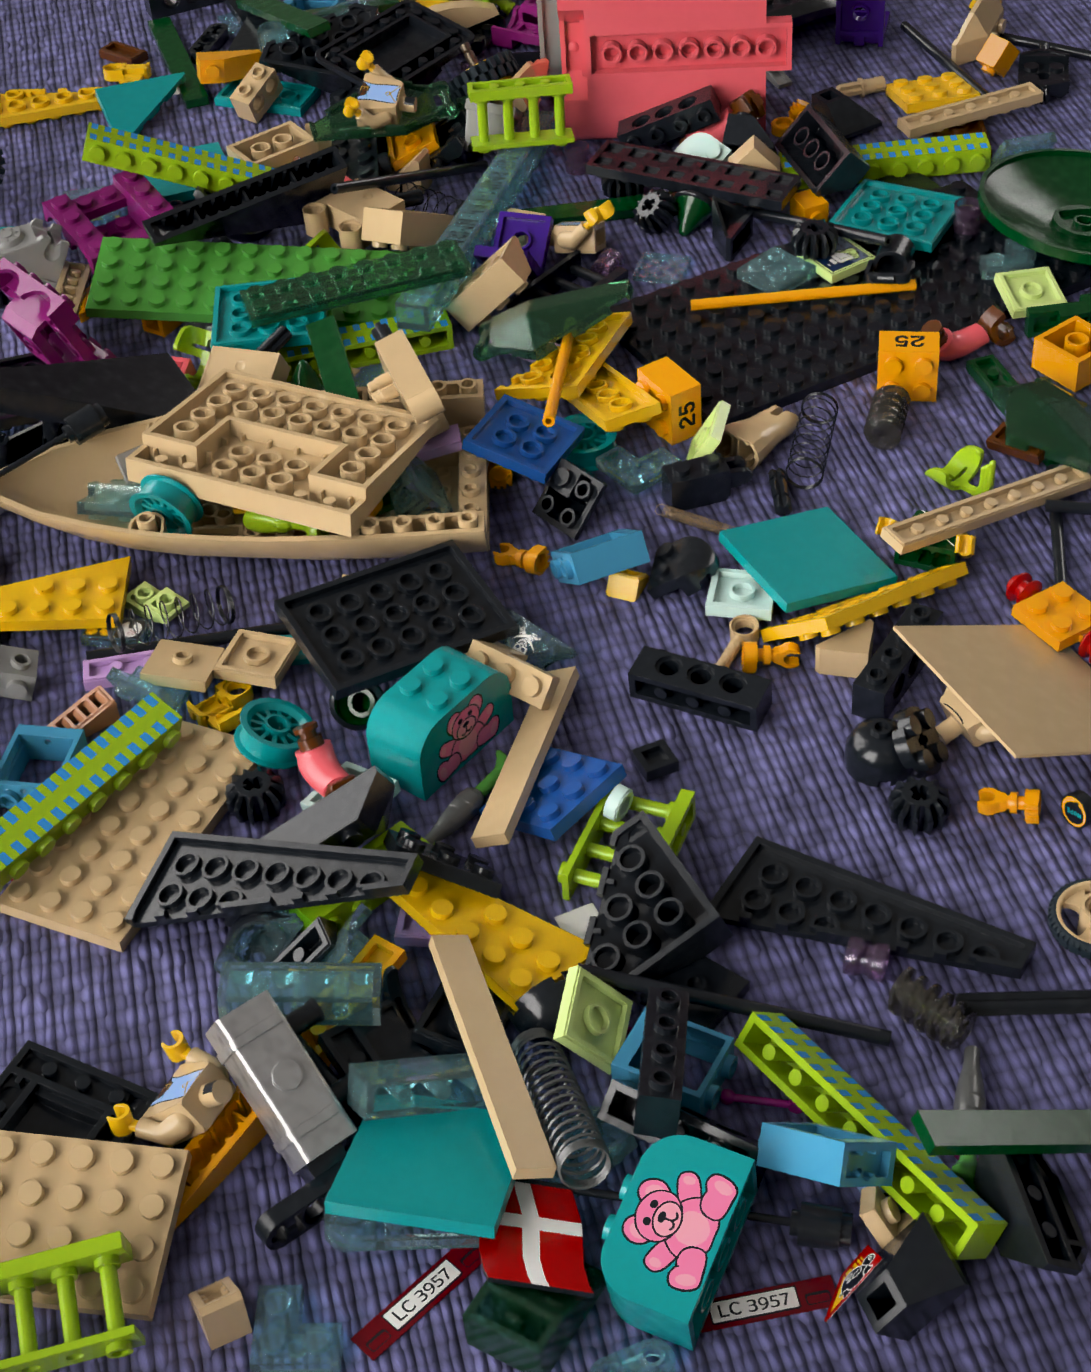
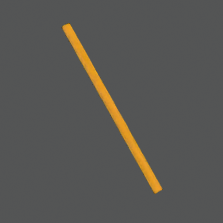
(799, 295)
(558, 381)

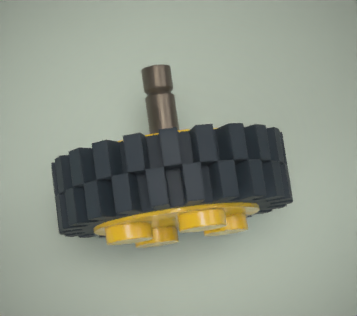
(493, 68)

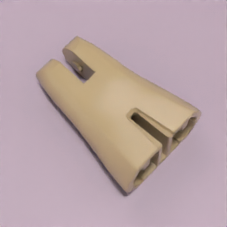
(757, 435)

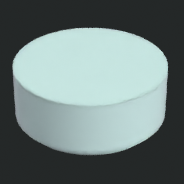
(618, 803)

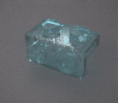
(133, 688)

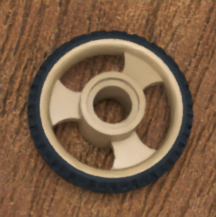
(1077, 898)

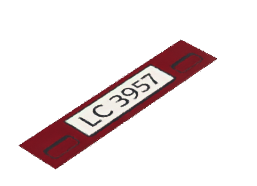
(416, 1301)
(770, 1303)

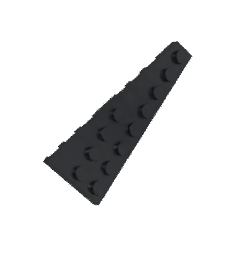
(237, 876)
(817, 901)

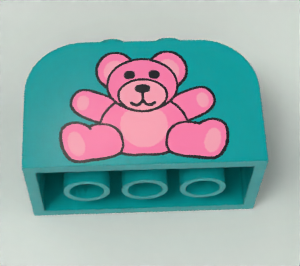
(437, 720)
(676, 1235)

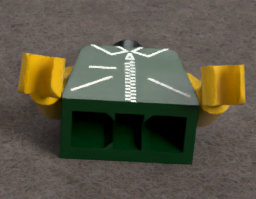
(934, 555)

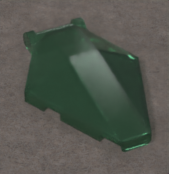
(339, 127)
(538, 323)
(1047, 419)

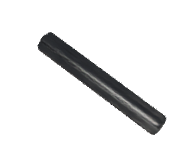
(1027, 1002)

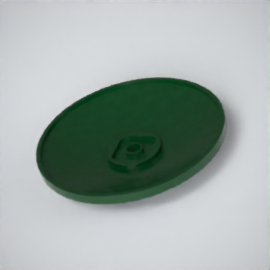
(1042, 201)

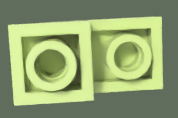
(151, 596)

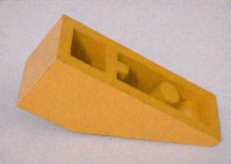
(225, 65)

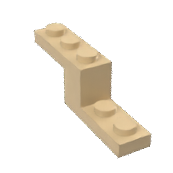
(525, 679)

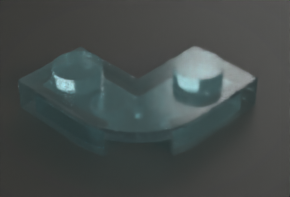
(1015, 258)

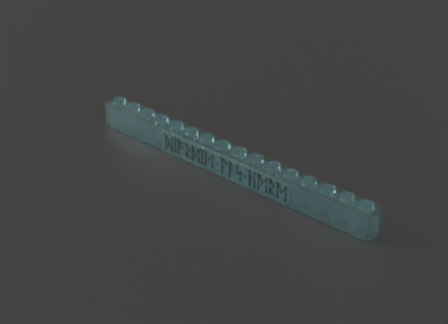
(476, 223)

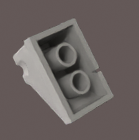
(495, 121)
(36, 249)

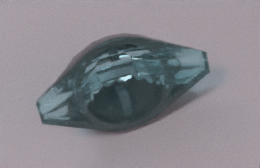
(259, 937)

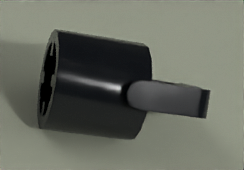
(892, 263)

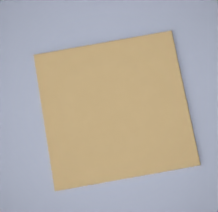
(1012, 684)

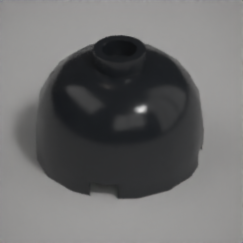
(872, 755)
(539, 1007)

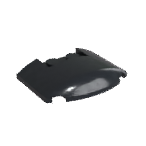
(64, 1096)

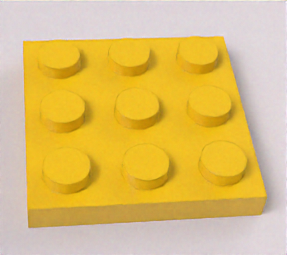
(929, 92)

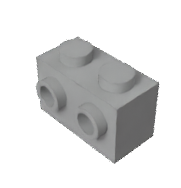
(18, 672)

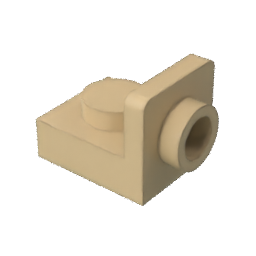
(882, 1215)

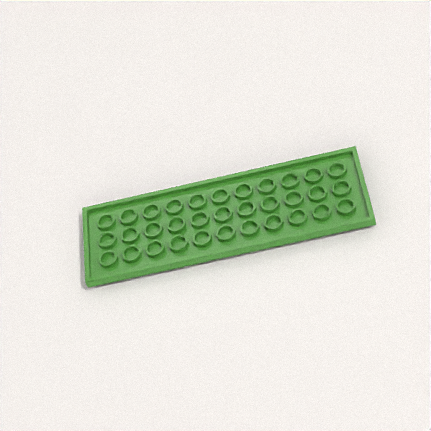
(180, 278)

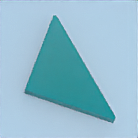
(136, 102)

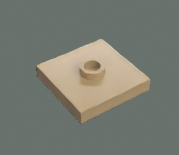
(256, 659)
(181, 665)

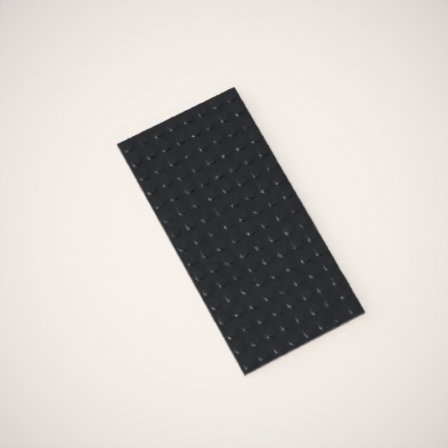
(804, 347)

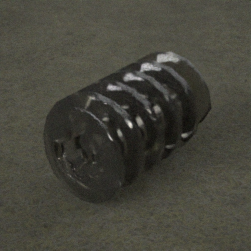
(887, 417)
(928, 1011)

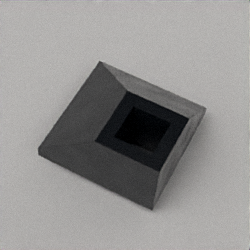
(844, 113)
(570, 498)
(911, 1281)

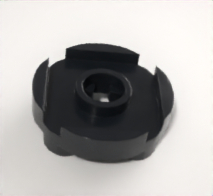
(918, 741)

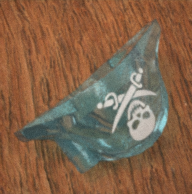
(536, 643)

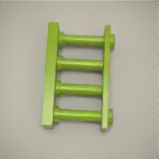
(509, 90)
(678, 821)
(62, 1267)

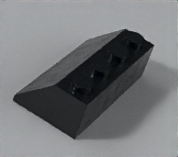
(821, 154)

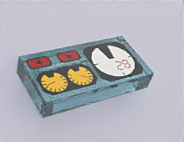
(100, 637)

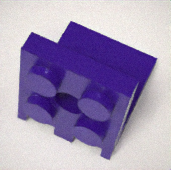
(861, 25)
(536, 227)

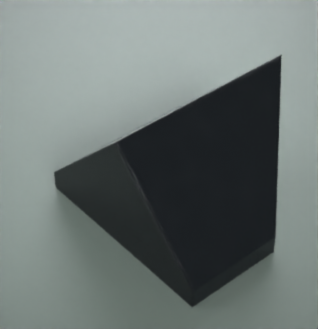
(730, 227)

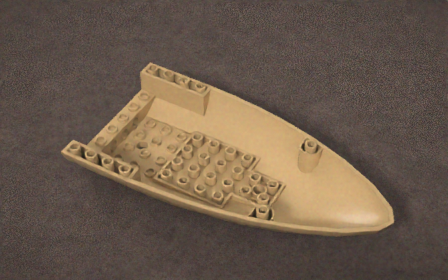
(55, 480)

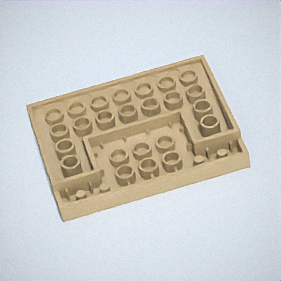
(282, 450)

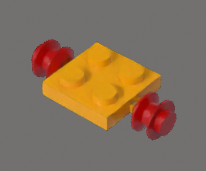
(1055, 614)

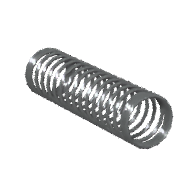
(563, 1152)

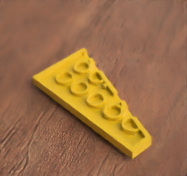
(33, 105)
(585, 360)
(67, 599)
(853, 610)
(508, 942)

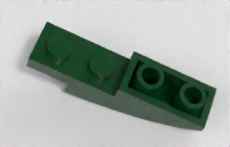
(1045, 317)

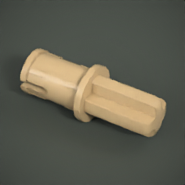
(863, 86)

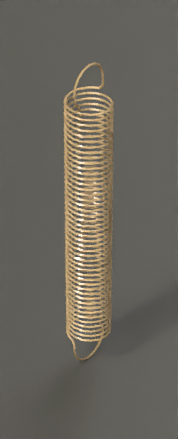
(691, 519)

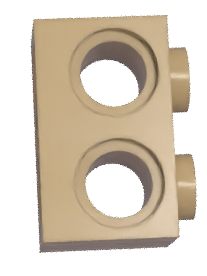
(256, 92)

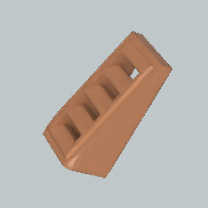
(93, 712)

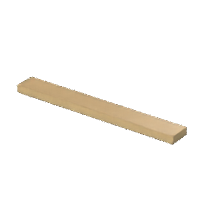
(984, 508)
(523, 766)
(492, 1059)

